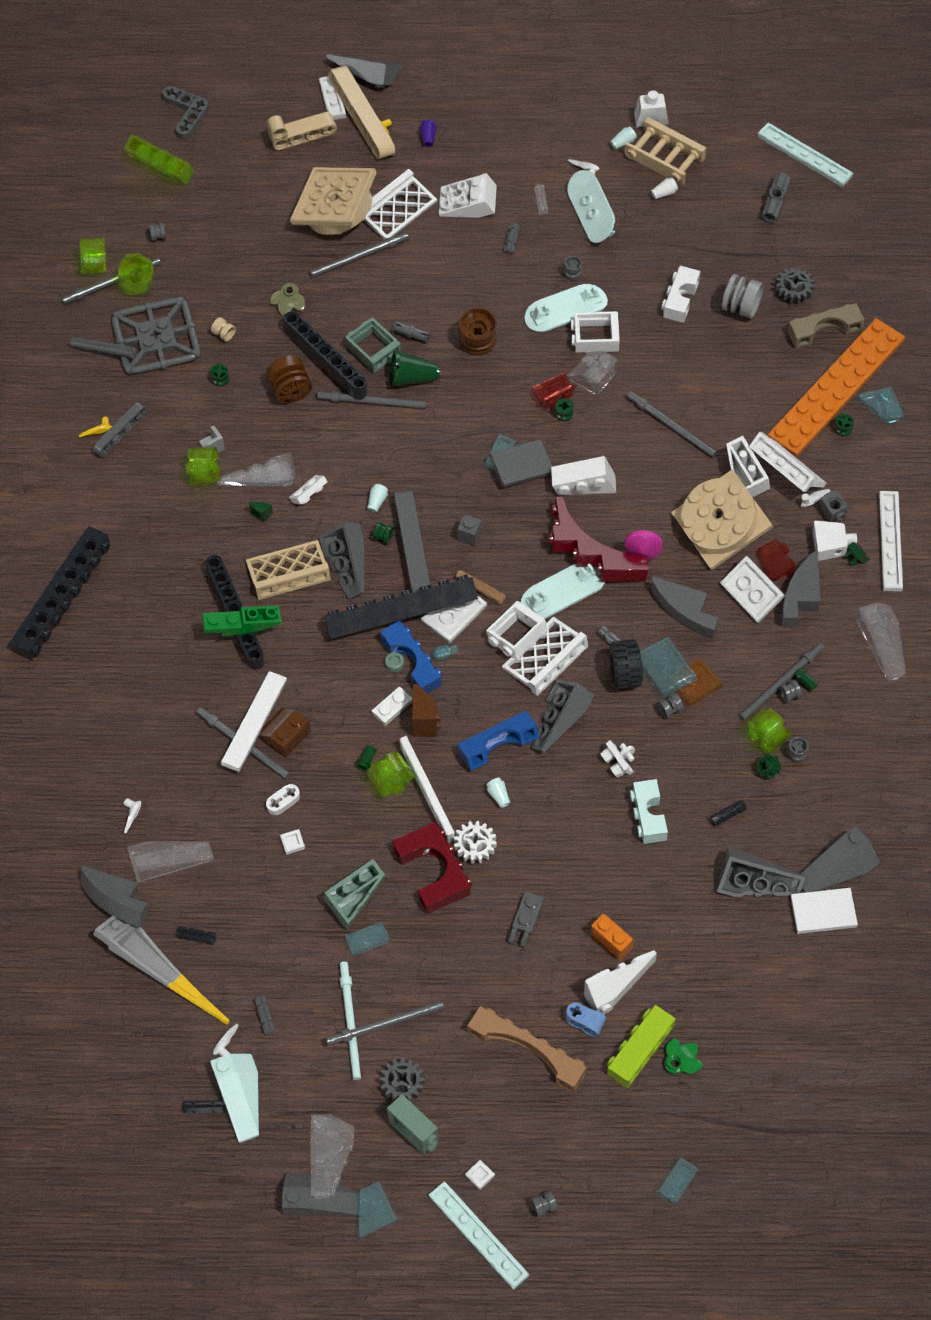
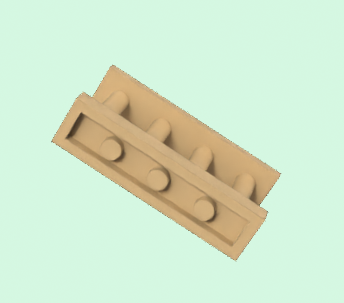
(666, 137)

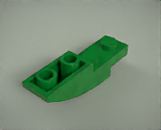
(243, 621)

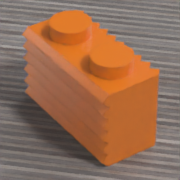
(611, 936)

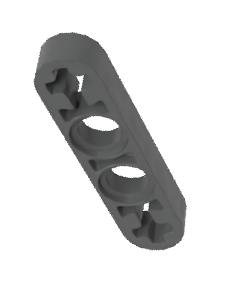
(120, 429)

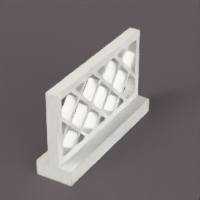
(390, 192)
(785, 463)
(555, 666)

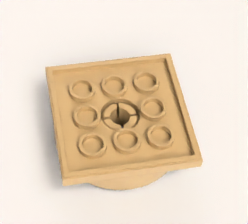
(334, 199)
(738, 526)

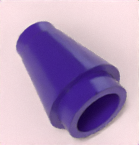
(428, 132)

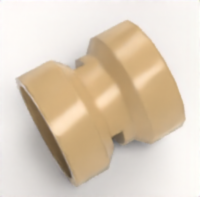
(223, 329)

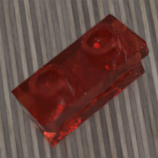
(553, 390)
(776, 560)

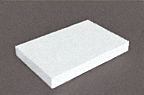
(752, 589)
(453, 620)
(824, 910)

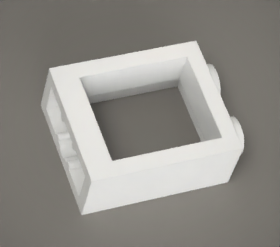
(596, 319)
(527, 616)

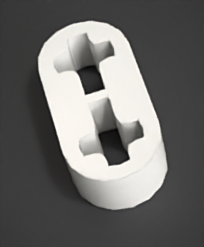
(282, 799)

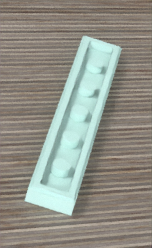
(805, 154)
(478, 1235)

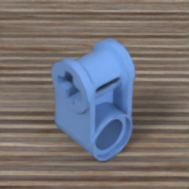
(587, 1020)

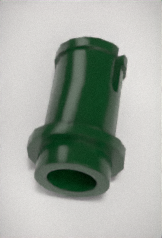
(806, 679)
(364, 761)

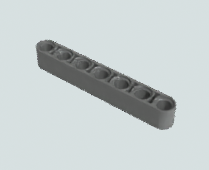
(411, 539)

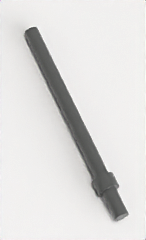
(390, 242)
(81, 293)
(336, 396)
(644, 404)
(807, 658)
(214, 721)
(347, 1034)

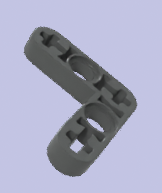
(191, 107)

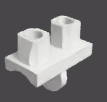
(622, 765)

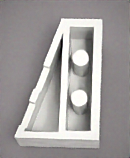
(747, 466)

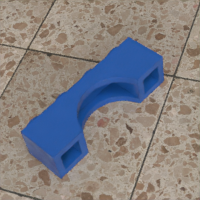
(398, 639)
(518, 729)

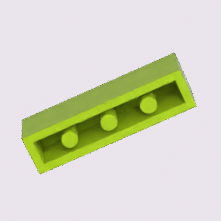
(641, 1046)

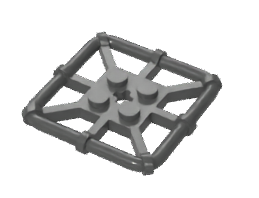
(166, 338)

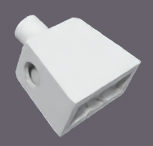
(651, 106)
(831, 539)

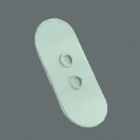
(591, 206)
(562, 306)
(562, 590)

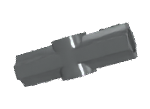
(776, 197)

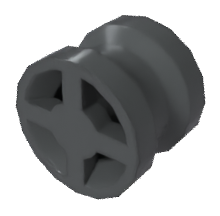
(157, 231)
(790, 691)

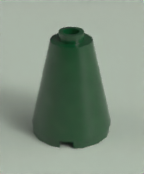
(411, 369)

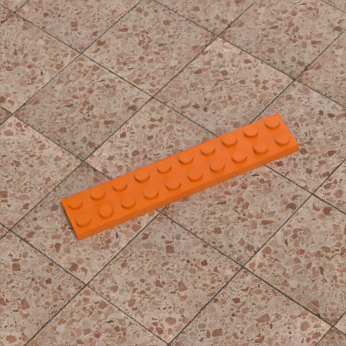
(836, 387)

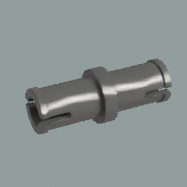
(411, 331)

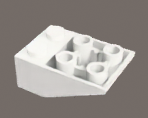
(468, 198)

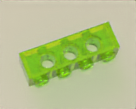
(159, 159)

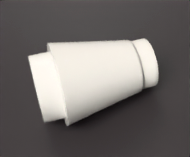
(665, 188)

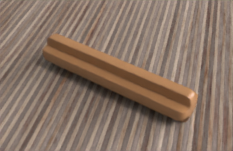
(485, 589)

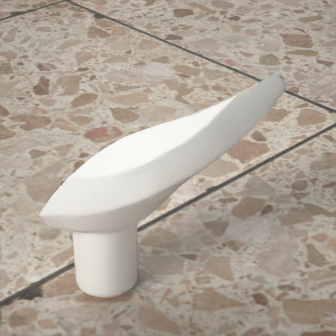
(585, 165)
(808, 500)
(134, 810)
(225, 1040)

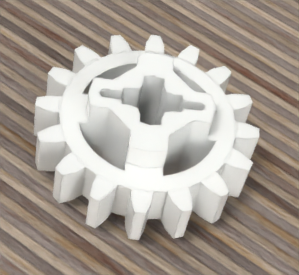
(468, 836)

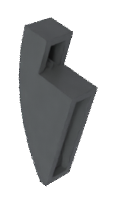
(802, 592)
(685, 606)
(114, 895)

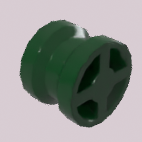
(216, 371)
(567, 412)
(841, 421)
(383, 532)

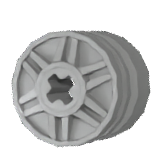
(742, 296)

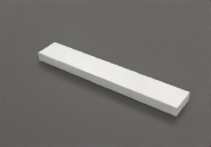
(890, 541)
(254, 721)
(426, 788)

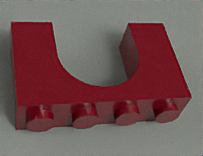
(431, 841)

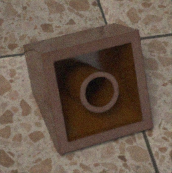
(425, 714)
(285, 731)

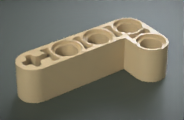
(300, 131)

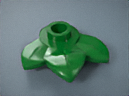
(684, 1056)

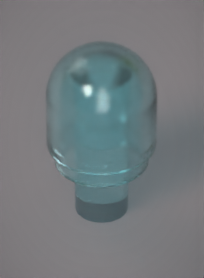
(443, 652)

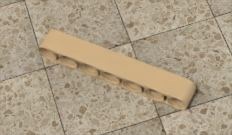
(361, 112)

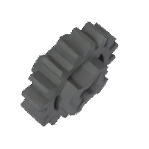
(795, 284)
(402, 1071)

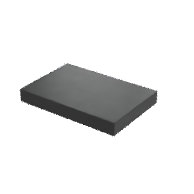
(521, 463)

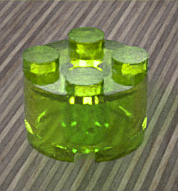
(92, 255)
(144, 272)
(203, 465)
(768, 729)
(390, 774)

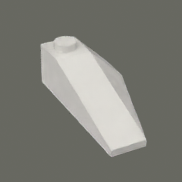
(609, 987)

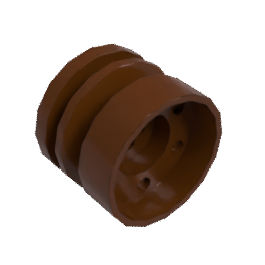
(477, 331)
(289, 379)

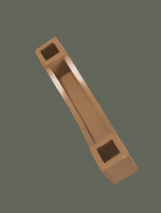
(488, 1026)

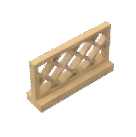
(291, 579)

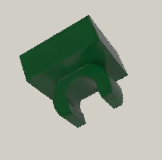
(858, 553)

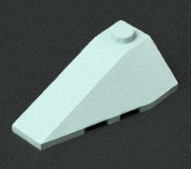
(239, 1088)

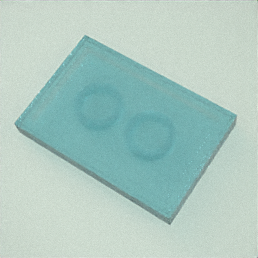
(666, 667)

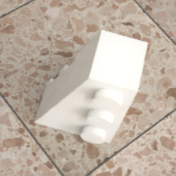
(584, 477)

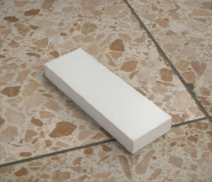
(331, 98)

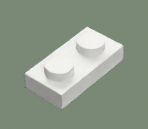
(313, 486)
(392, 706)

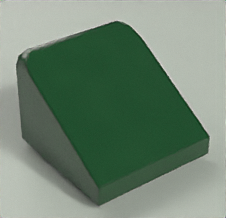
(260, 510)

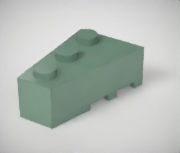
(354, 892)

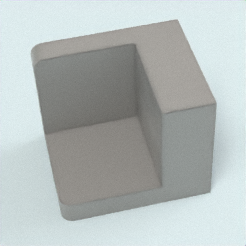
(213, 440)

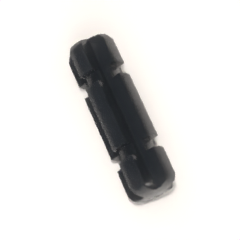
(728, 813)
(196, 935)
(203, 1106)

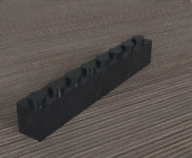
(401, 607)

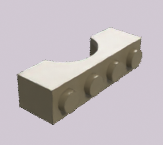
(846, 319)

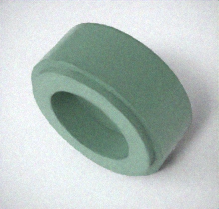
(394, 662)

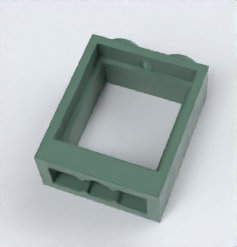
(381, 358)
(413, 1125)

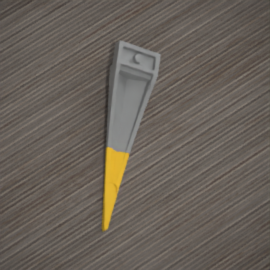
(138, 949)

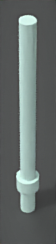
(346, 983)

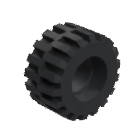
(625, 664)

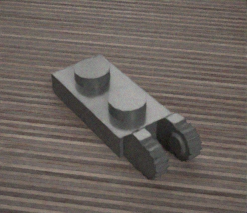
(526, 917)

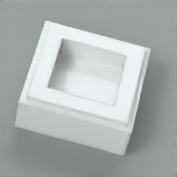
(292, 842)
(479, 1175)

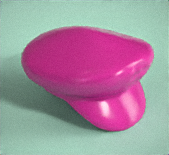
(644, 543)

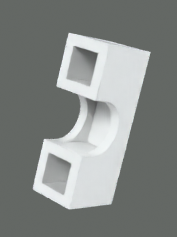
(685, 282)

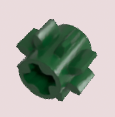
(769, 766)

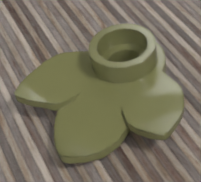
(288, 301)

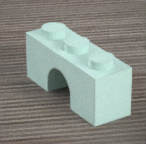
(651, 827)

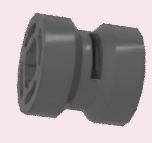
(572, 268)
(670, 706)
(797, 745)
(544, 1203)

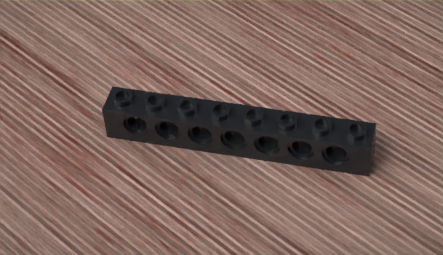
(51, 596)

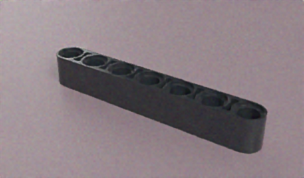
(325, 355)
(233, 604)

